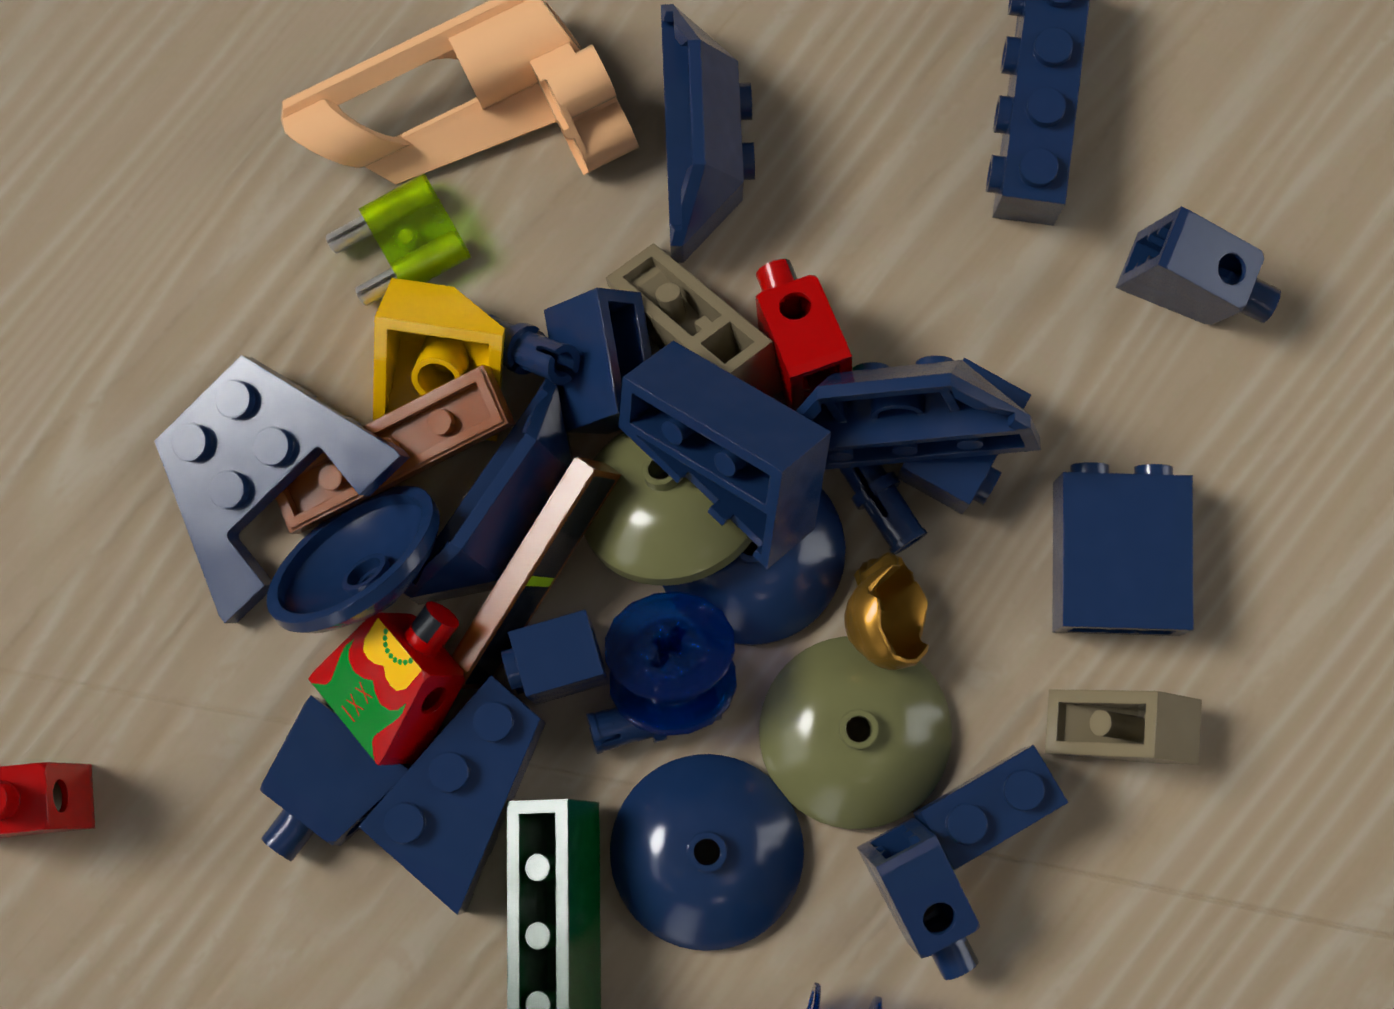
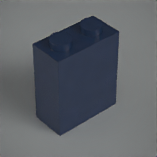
(1122, 551)

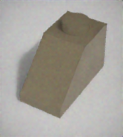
(1124, 726)

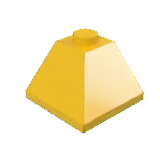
(427, 339)

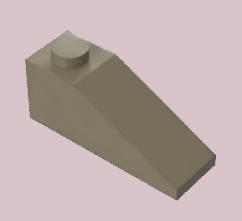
(695, 317)

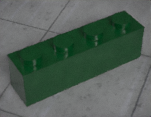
(553, 904)

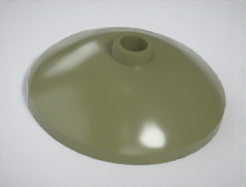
(658, 527)
(844, 779)

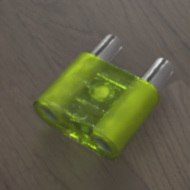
(411, 233)

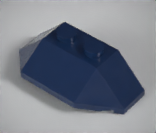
(702, 132)
(916, 414)
(499, 506)

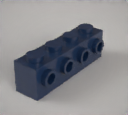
(1038, 110)

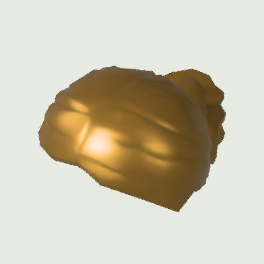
(887, 613)

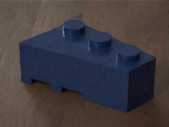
(732, 442)
(456, 794)

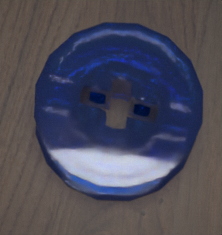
(671, 663)

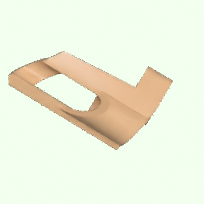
(523, 77)

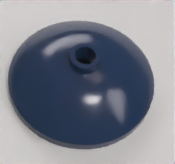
(355, 562)
(786, 597)
(697, 902)

